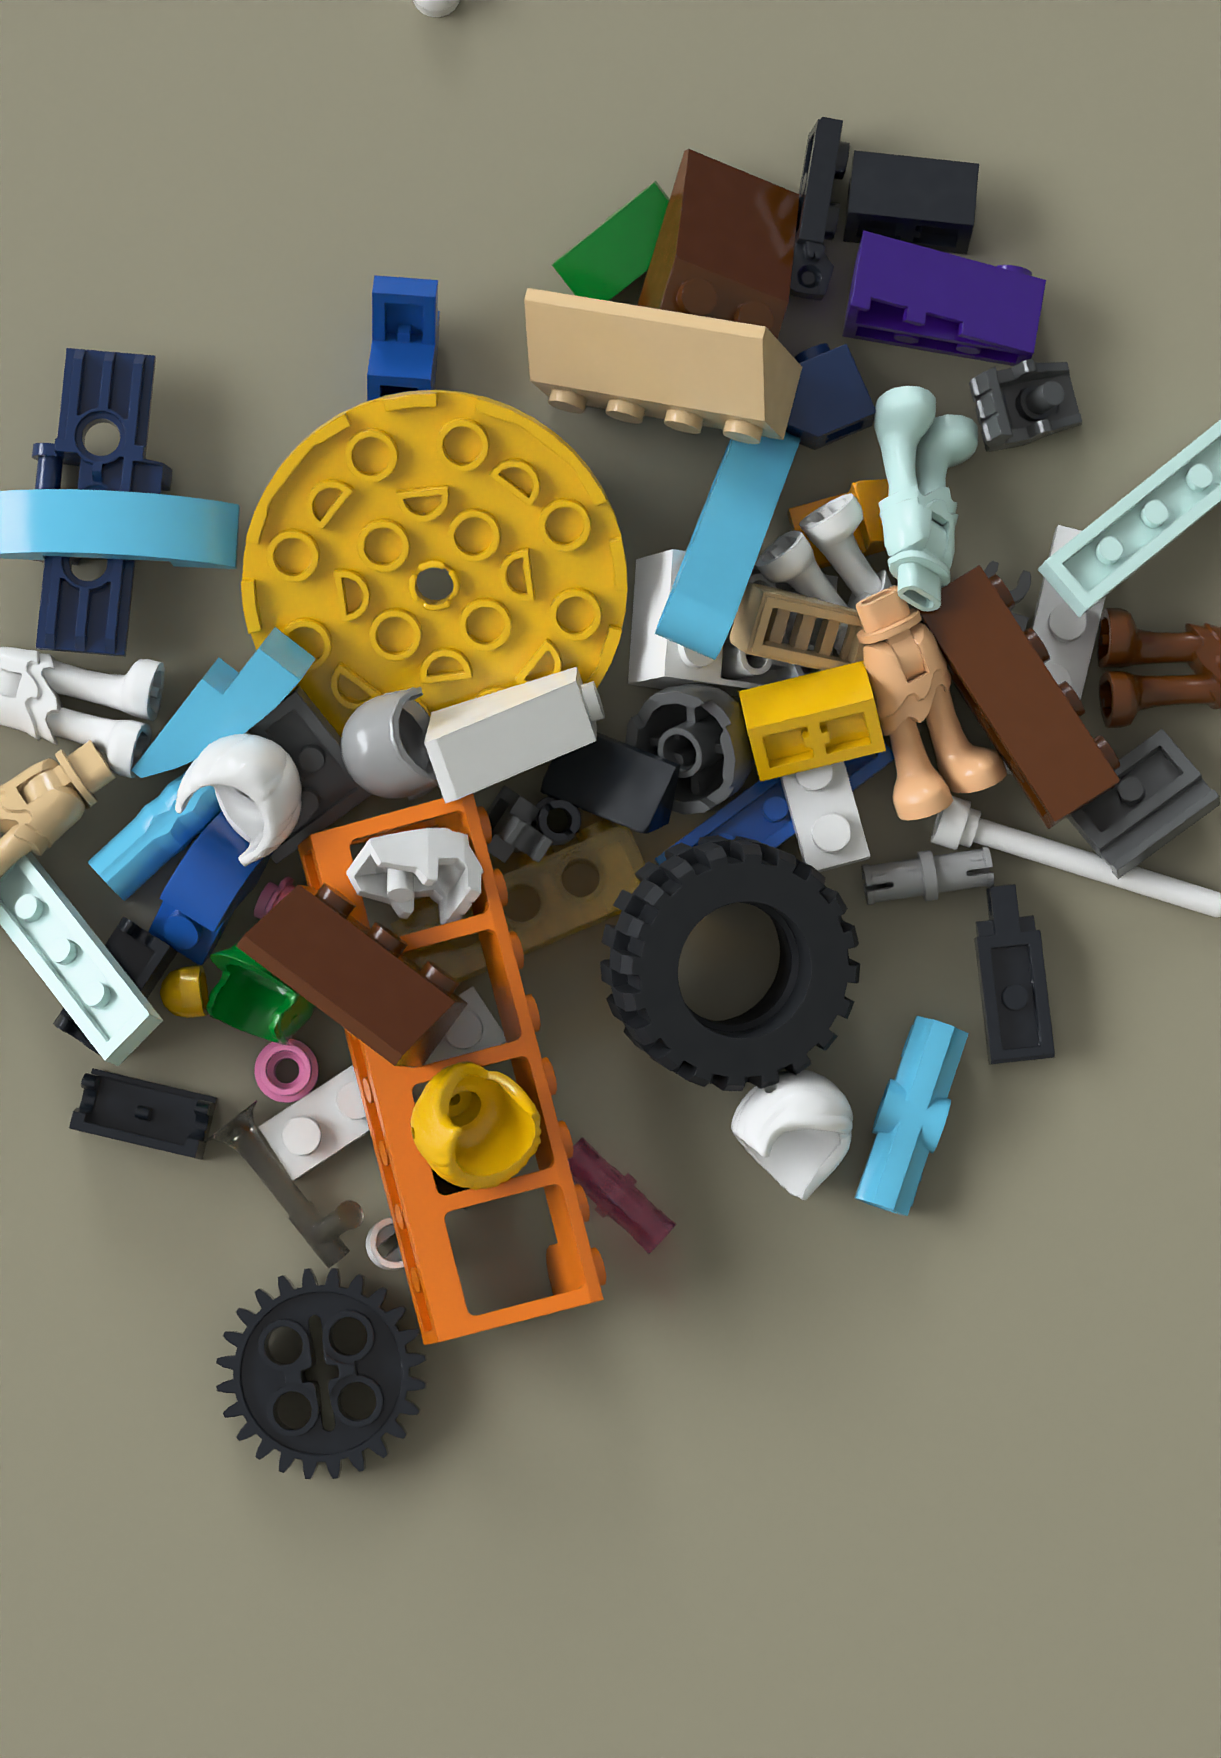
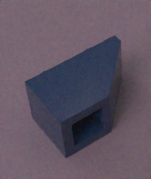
(829, 397)

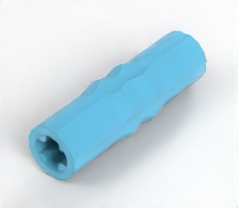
(153, 838)

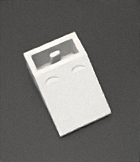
(664, 664)

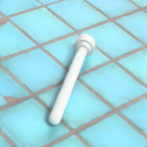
(963, 826)

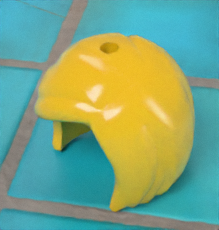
(475, 1126)

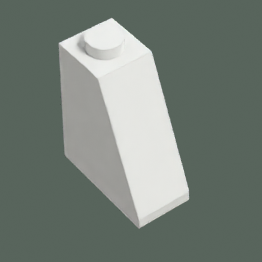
(511, 731)

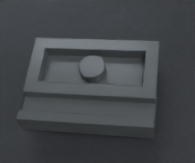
(1148, 808)

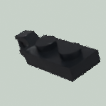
(817, 216)
(1012, 982)

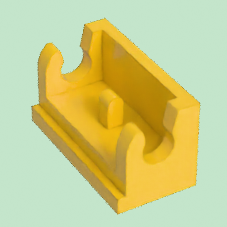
(812, 721)

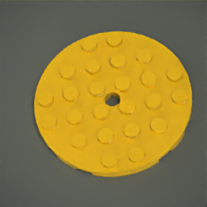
(445, 488)

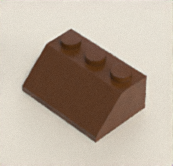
(356, 974)

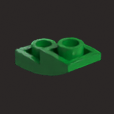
(616, 249)

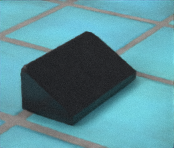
(615, 783)

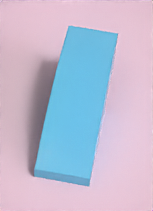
(227, 703)

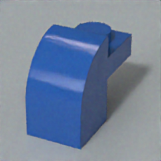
(403, 336)
(206, 891)

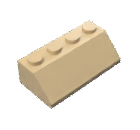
(660, 366)

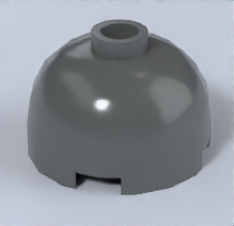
(703, 734)

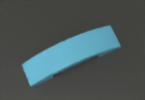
(118, 527)

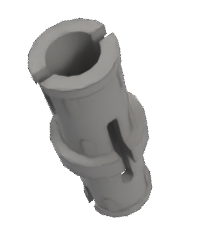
(927, 875)

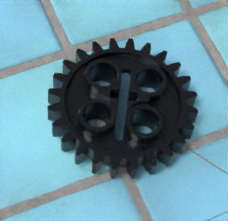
(262, 1380)

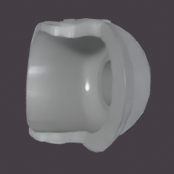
(387, 746)

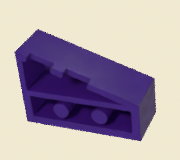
(942, 302)

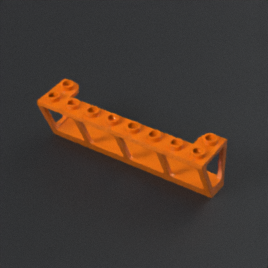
(388, 1101)

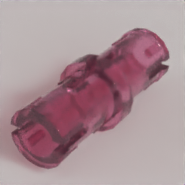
(618, 1197)

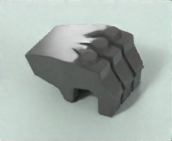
(1024, 403)

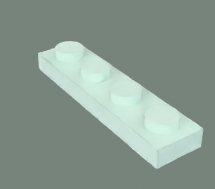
(1138, 525)
(74, 962)

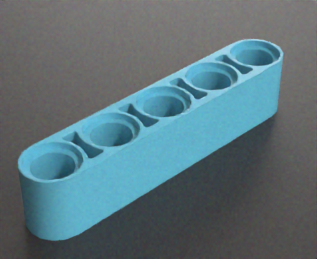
(726, 544)

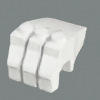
(419, 864)

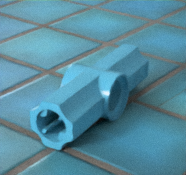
(911, 1115)

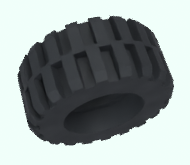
(793, 1011)

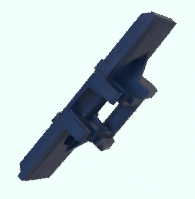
(96, 390)

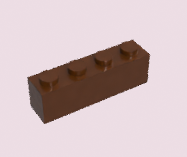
(1017, 698)

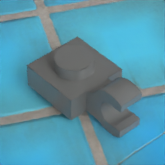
(515, 827)

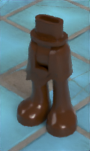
(1125, 645)

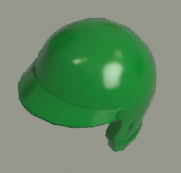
(255, 999)

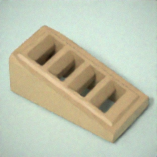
(764, 618)

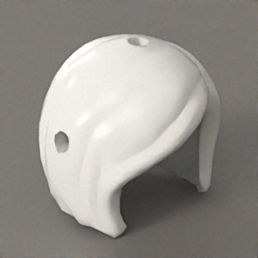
(254, 789)
(796, 1129)

